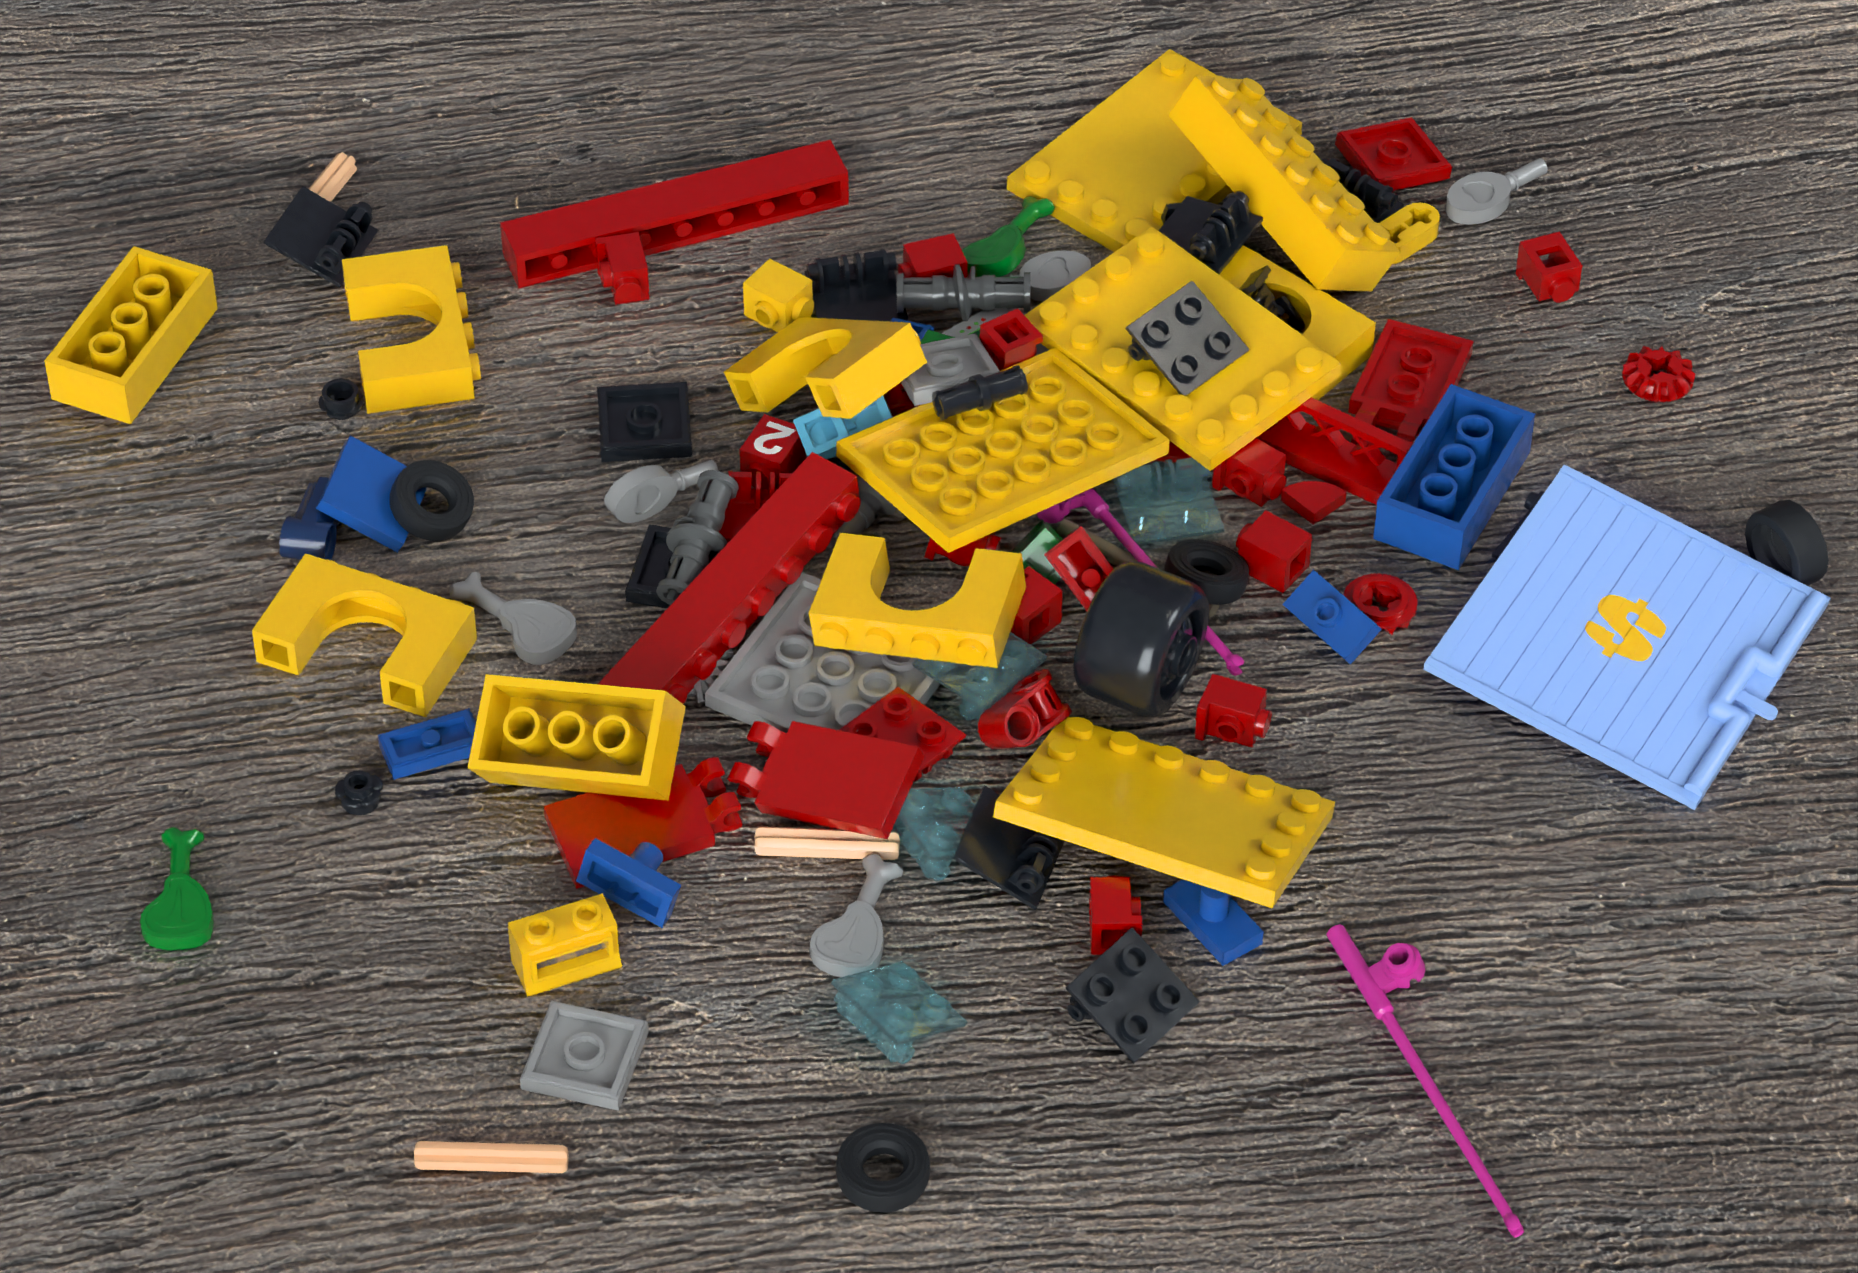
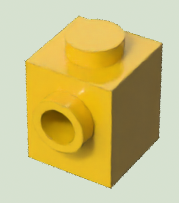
(777, 296)

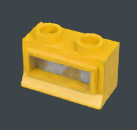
(564, 944)

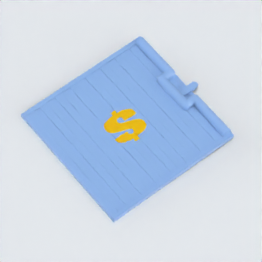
(1628, 636)

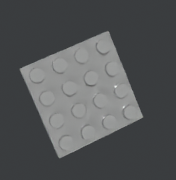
(788, 679)

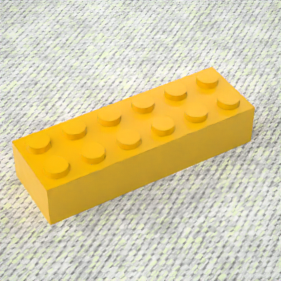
(1285, 183)

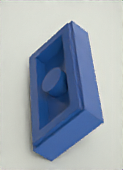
(1332, 617)
(428, 743)

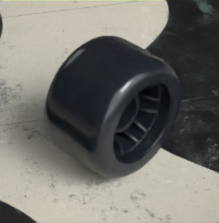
(1141, 639)

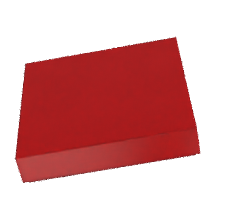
(1394, 154)

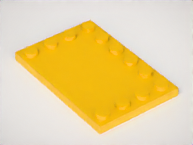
(1125, 159)
(1229, 409)
(1003, 462)
(1166, 810)

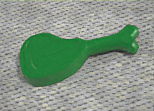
(1006, 246)
(183, 912)

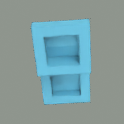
(821, 433)

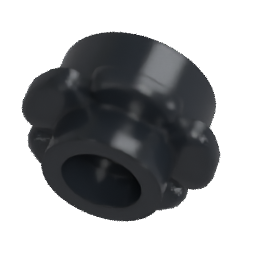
(340, 399)
(359, 792)

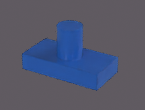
(630, 880)
(1214, 920)

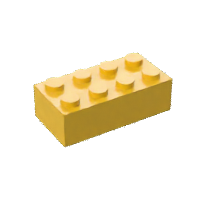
(131, 335)
(577, 737)

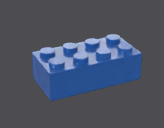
(1454, 476)

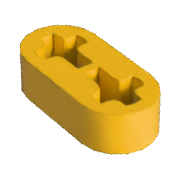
(1412, 237)

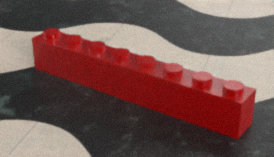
(677, 211)
(741, 581)

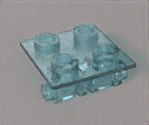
(1168, 501)
(981, 684)
(932, 827)
(894, 1008)

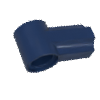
(310, 529)

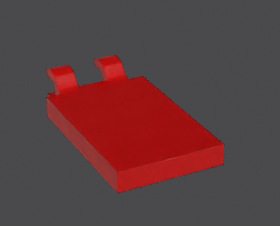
(1408, 377)
(829, 777)
(623, 822)

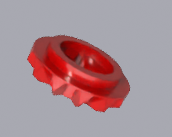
(1661, 386)
(1390, 593)

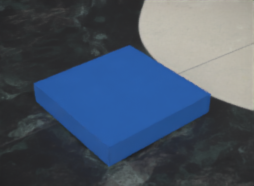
(361, 493)

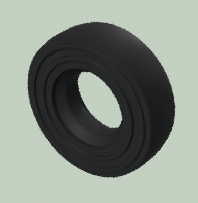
(418, 520)
(1203, 554)
(883, 1195)

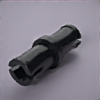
(979, 392)

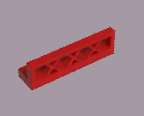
(1329, 456)

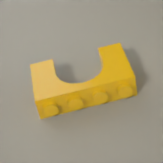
(421, 286)
(1328, 322)
(839, 359)
(328, 596)
(963, 630)

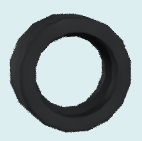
(1788, 541)

